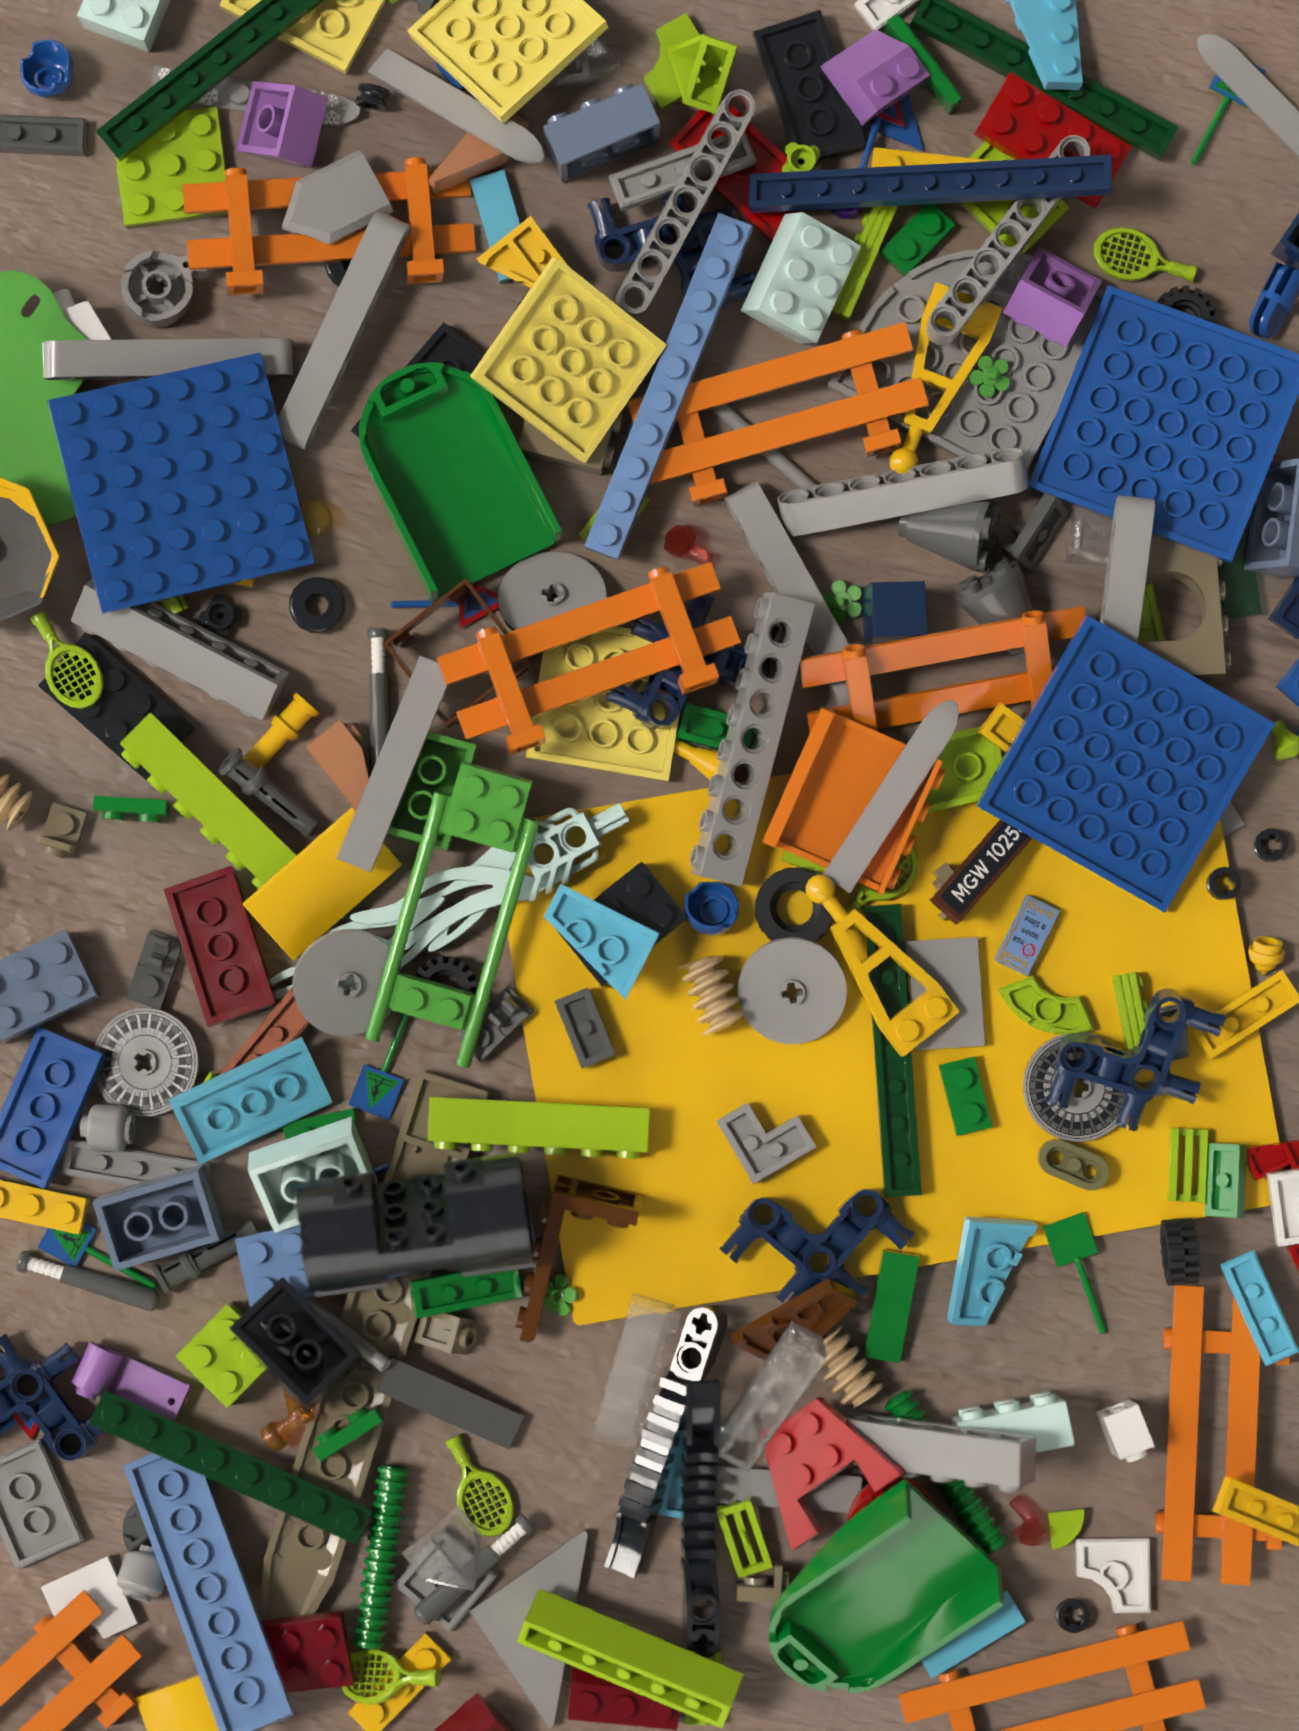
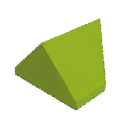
(702, 70)

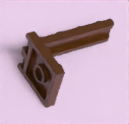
(585, 1201)

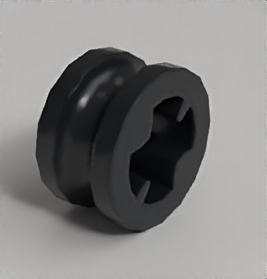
(372, 97)
(1278, 853)
(1233, 878)
(1069, 1626)

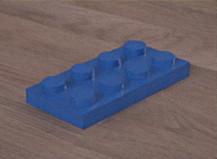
(45, 1105)

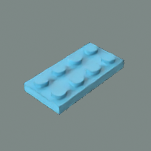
(250, 1100)

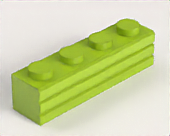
(1130, 1006)

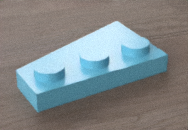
(1052, 39)
(602, 936)
(983, 1263)

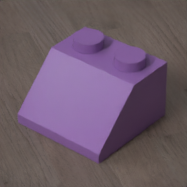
(875, 74)
(282, 123)
(1052, 297)

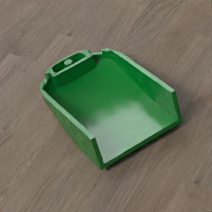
(452, 477)
(882, 1595)

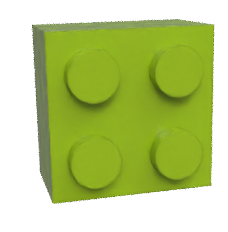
(220, 1358)

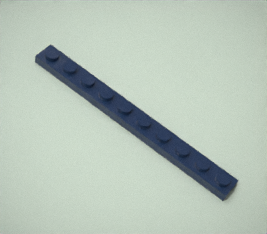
(931, 184)

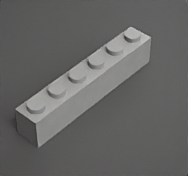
(187, 652)
(951, 1451)

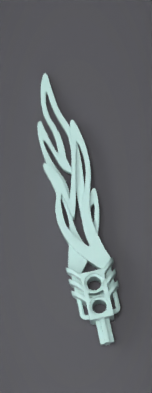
(490, 869)

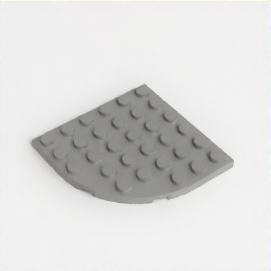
(971, 422)

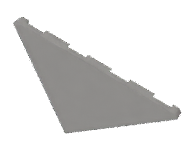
(505, 1610)

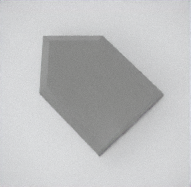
(336, 200)

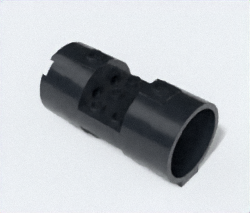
(367, 1230)

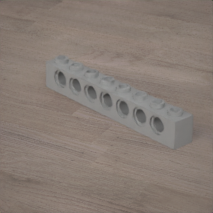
(795, 618)

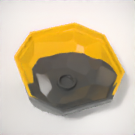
(26, 551)

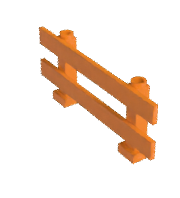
(246, 251)
(868, 407)
(859, 662)
(517, 706)
(1178, 1519)
(1129, 1650)
(92, 1678)

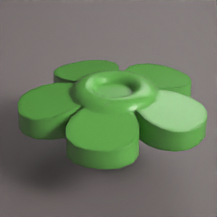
(990, 376)
(844, 600)
(560, 1295)

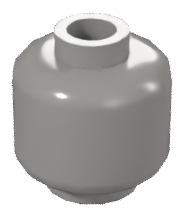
(108, 1128)
(141, 1575)

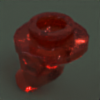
(680, 542)
(1030, 1531)

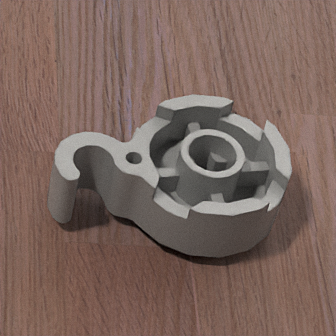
(159, 269)

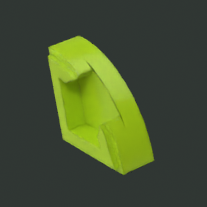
(1064, 1526)

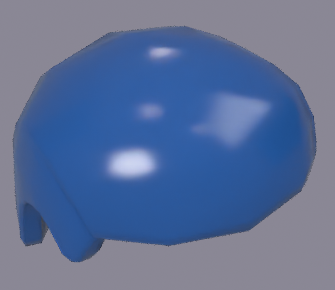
(47, 69)
(711, 908)

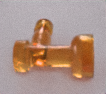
(277, 1434)

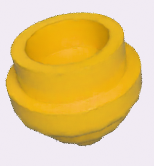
(1266, 953)

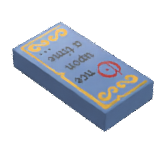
(1026, 935)

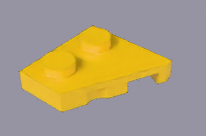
(521, 253)

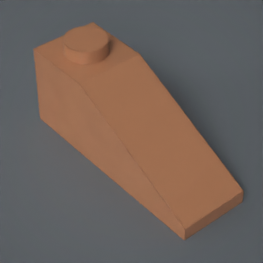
(468, 160)
(343, 759)

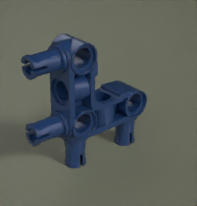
(633, 237)
(663, 685)
(1119, 1067)
(836, 1241)
(46, 1404)

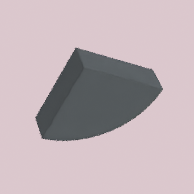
(134, 1529)

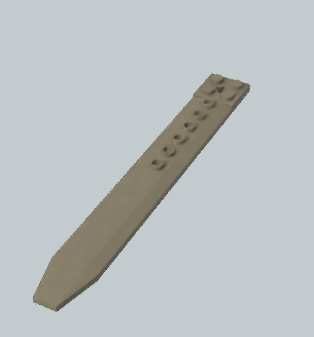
(300, 1557)

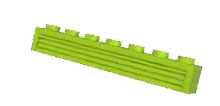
(870, 240)

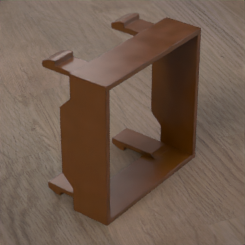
(404, 635)

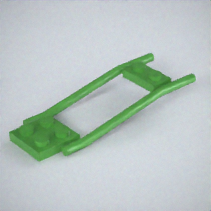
(486, 810)

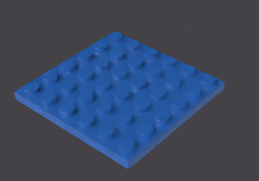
(1171, 417)
(180, 482)
(1125, 763)

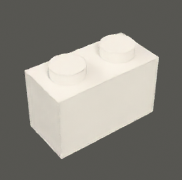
(1125, 1430)

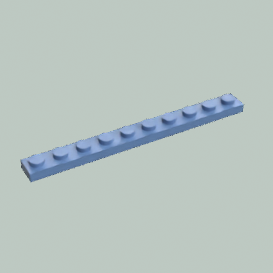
(668, 387)

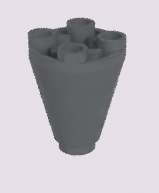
(956, 532)
(996, 595)

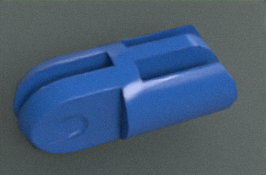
(1275, 301)

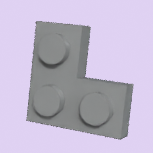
(763, 1152)

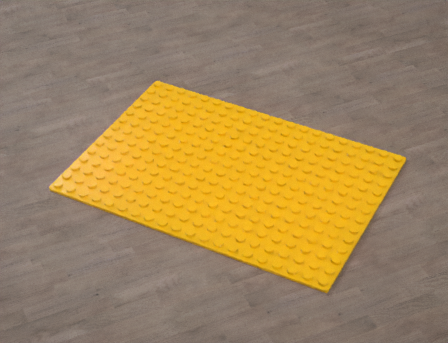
(691, 1080)

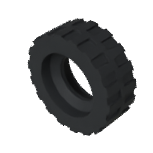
(767, 901)

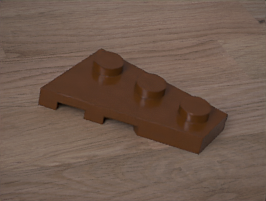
(814, 1309)

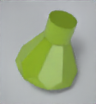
(1285, 743)

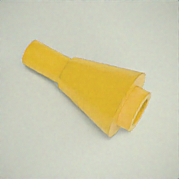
(702, 759)

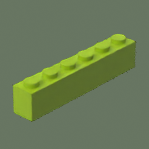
(207, 799)
(538, 1125)
(630, 1658)

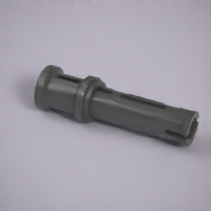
(255, 781)
(191, 1263)

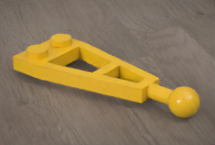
(979, 327)
(920, 1016)

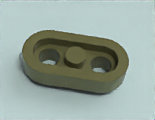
(1072, 1164)

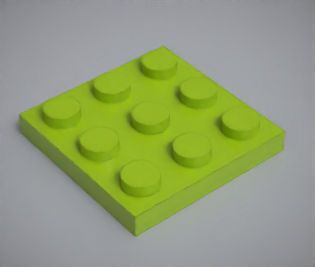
(179, 154)

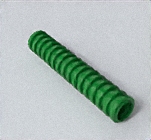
(960, 1496)
(381, 1557)

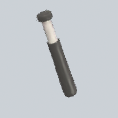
(379, 698)
(106, 1286)
(444, 1595)

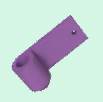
(129, 1379)

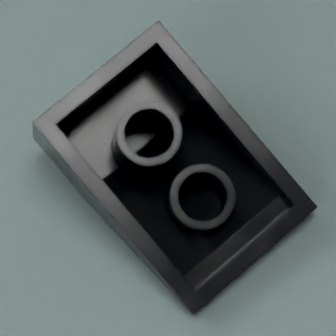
(295, 1345)

